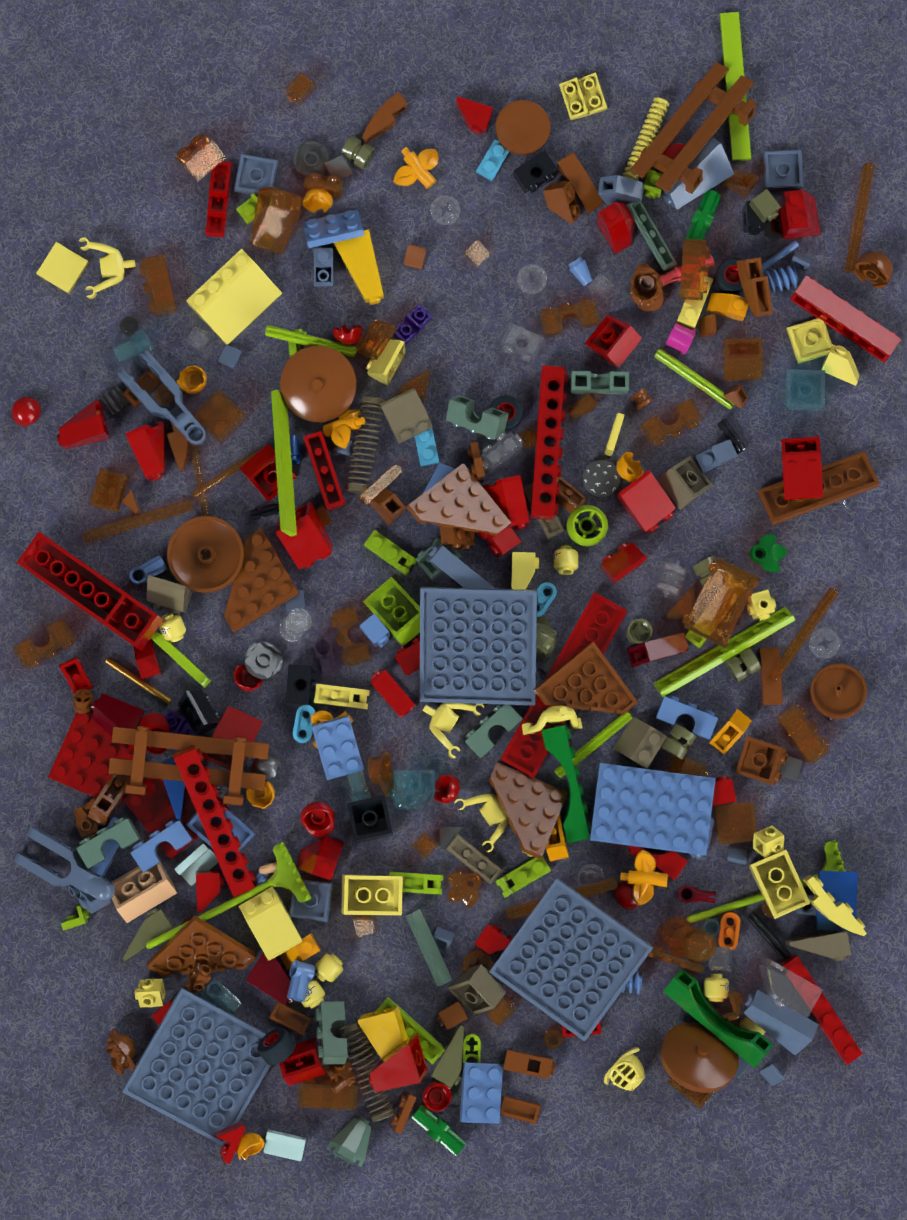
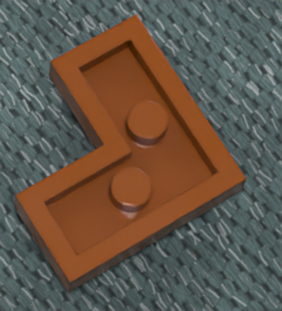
(477, 466)

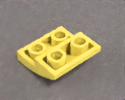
(583, 96)

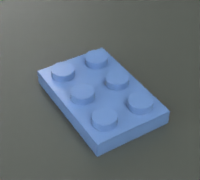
(333, 228)
(337, 747)
(240, 829)
(481, 1092)

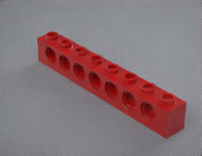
(549, 375)
(237, 884)

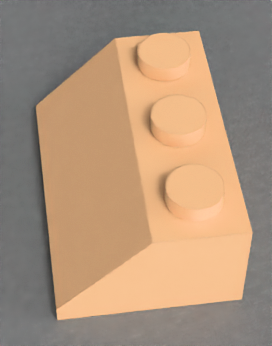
(141, 891)

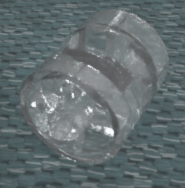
(670, 582)
(295, 624)

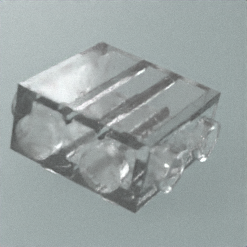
(501, 453)

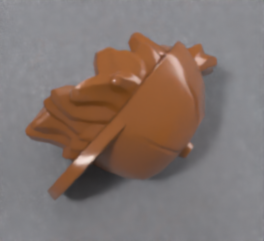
(646, 288)
(121, 1051)

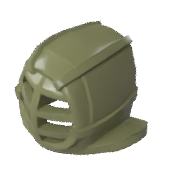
(545, 638)

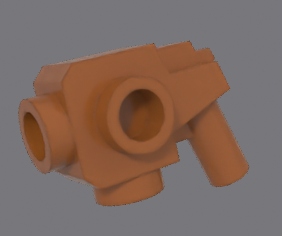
(86, 826)
(198, 978)
(341, 1073)

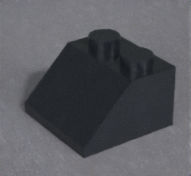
(198, 711)
(369, 819)

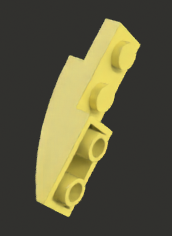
(837, 913)

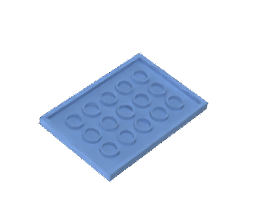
(652, 809)

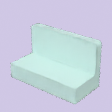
(200, 860)
(284, 1145)

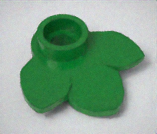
(770, 553)

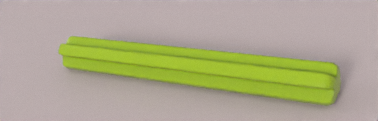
(308, 340)
(693, 377)
(597, 741)

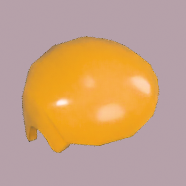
(317, 199)
(192, 379)
(628, 468)
(261, 798)
(249, 1145)

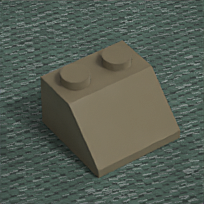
(406, 415)
(684, 482)
(639, 742)
(477, 990)

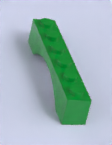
(574, 821)
(687, 994)

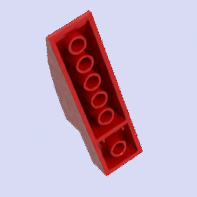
(90, 591)

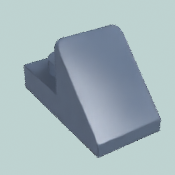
(716, 456)

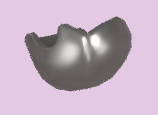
(267, 766)

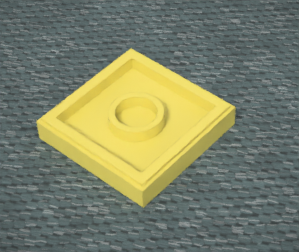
(62, 268)
(809, 340)
(614, 434)

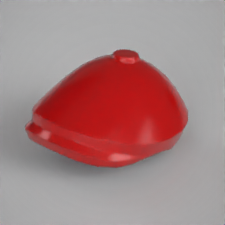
(318, 819)

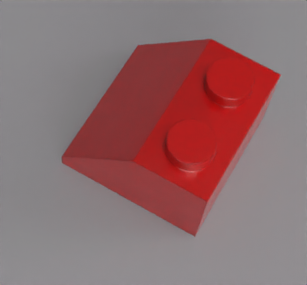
(613, 340)
(262, 472)
(623, 562)

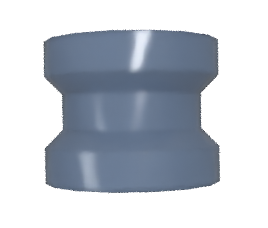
(342, 452)

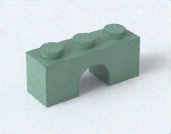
(612, 383)
(462, 414)
(479, 740)
(92, 849)
(332, 1049)

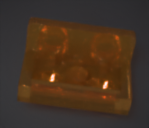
(332, 184)
(109, 490)
(737, 1000)

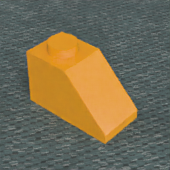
(728, 305)
(730, 731)
(556, 845)
(301, 951)

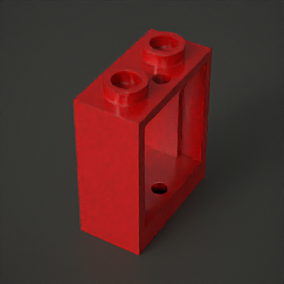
(392, 693)

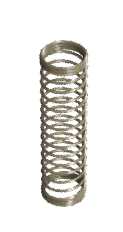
(355, 487)
(353, 1028)

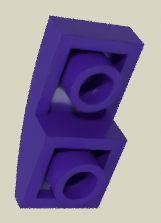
(412, 324)
(178, 723)

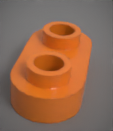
(730, 931)

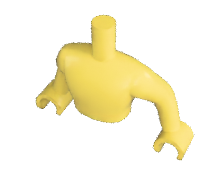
(111, 266)
(553, 715)
(444, 720)
(491, 812)

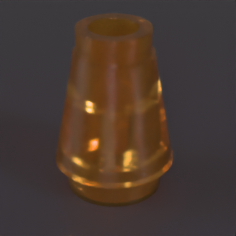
(582, 406)

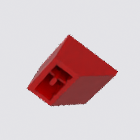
(302, 1063)

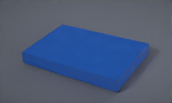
(843, 888)

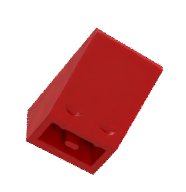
(802, 468)
(232, 725)

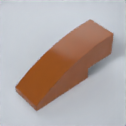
(384, 117)
(580, 181)
(755, 286)
(180, 448)
(770, 691)

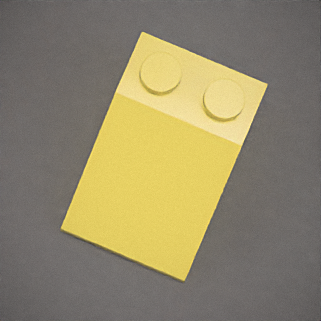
(388, 362)
(779, 884)
(371, 894)
(270, 923)

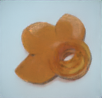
(462, 890)

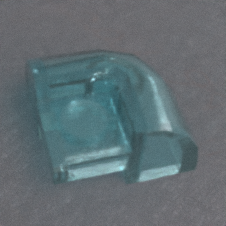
(413, 788)

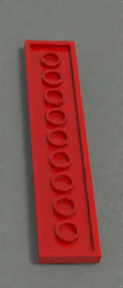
(595, 625)

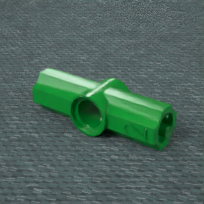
(703, 215)
(438, 1130)

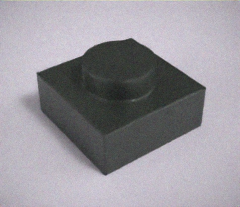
(774, 228)

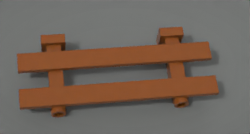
(726, 103)
(140, 768)

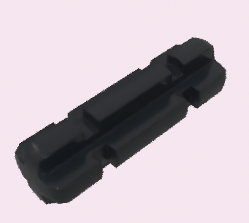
(730, 434)
(265, 511)

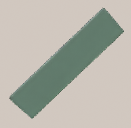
(651, 235)
(428, 947)

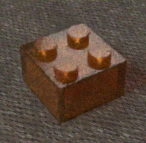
(220, 416)

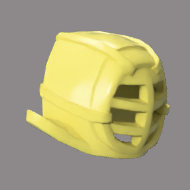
(626, 1071)

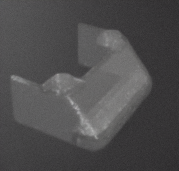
(787, 987)

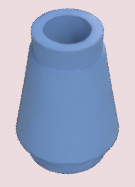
(580, 271)

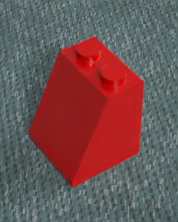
(798, 215)
(646, 502)
(311, 538)
(400, 1067)

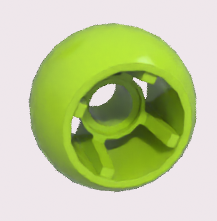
(593, 511)

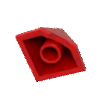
(617, 226)
(84, 428)
(150, 449)
(510, 498)
(321, 857)

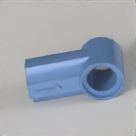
(153, 567)
(301, 975)

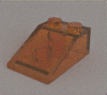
(275, 219)

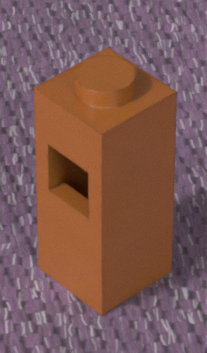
(529, 1064)

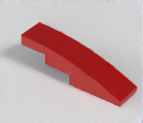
(218, 200)

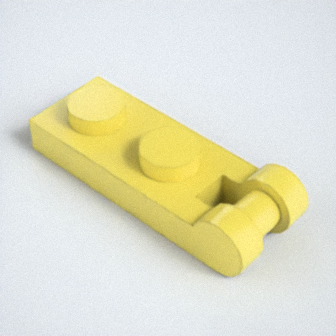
(341, 696)

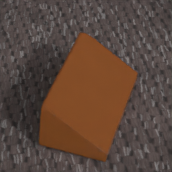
(569, 496)

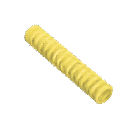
(648, 133)

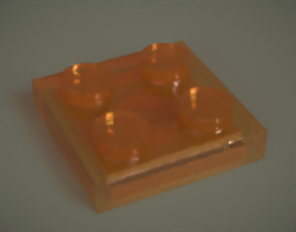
(375, 339)
(735, 822)

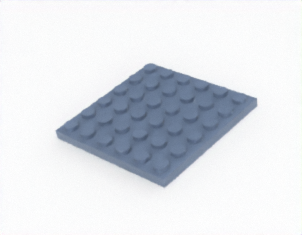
(478, 645)
(571, 959)
(199, 1066)

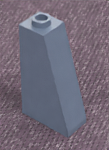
(715, 170)
(455, 569)
(784, 1025)

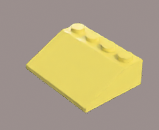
(234, 297)

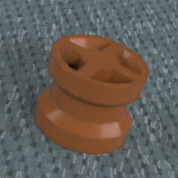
(641, 399)
(82, 701)

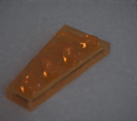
(673, 958)

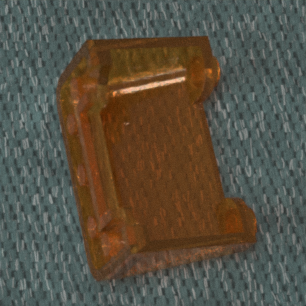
(720, 602)

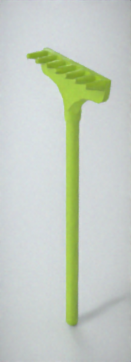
(832, 863)
(285, 876)

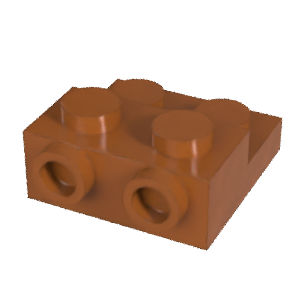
(456, 538)
(761, 761)

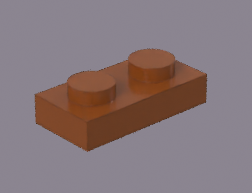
(405, 1106)

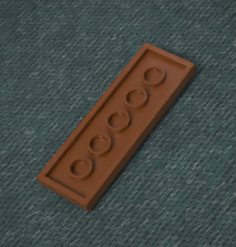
(839, 480)

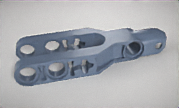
(179, 415)
(79, 876)

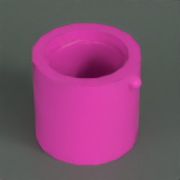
(681, 338)

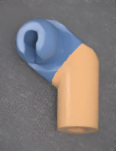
(263, 872)

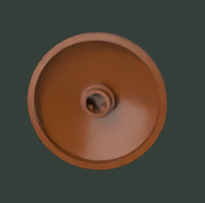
(318, 383)
(205, 554)
(698, 1058)

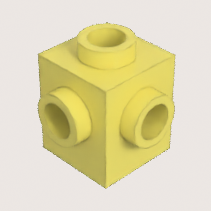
(761, 599)
(768, 841)
(150, 993)

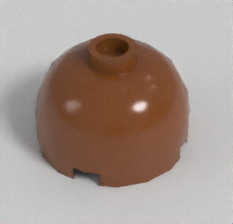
(875, 268)

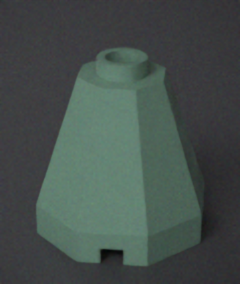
(352, 1141)

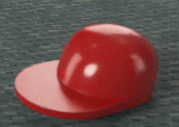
(155, 722)

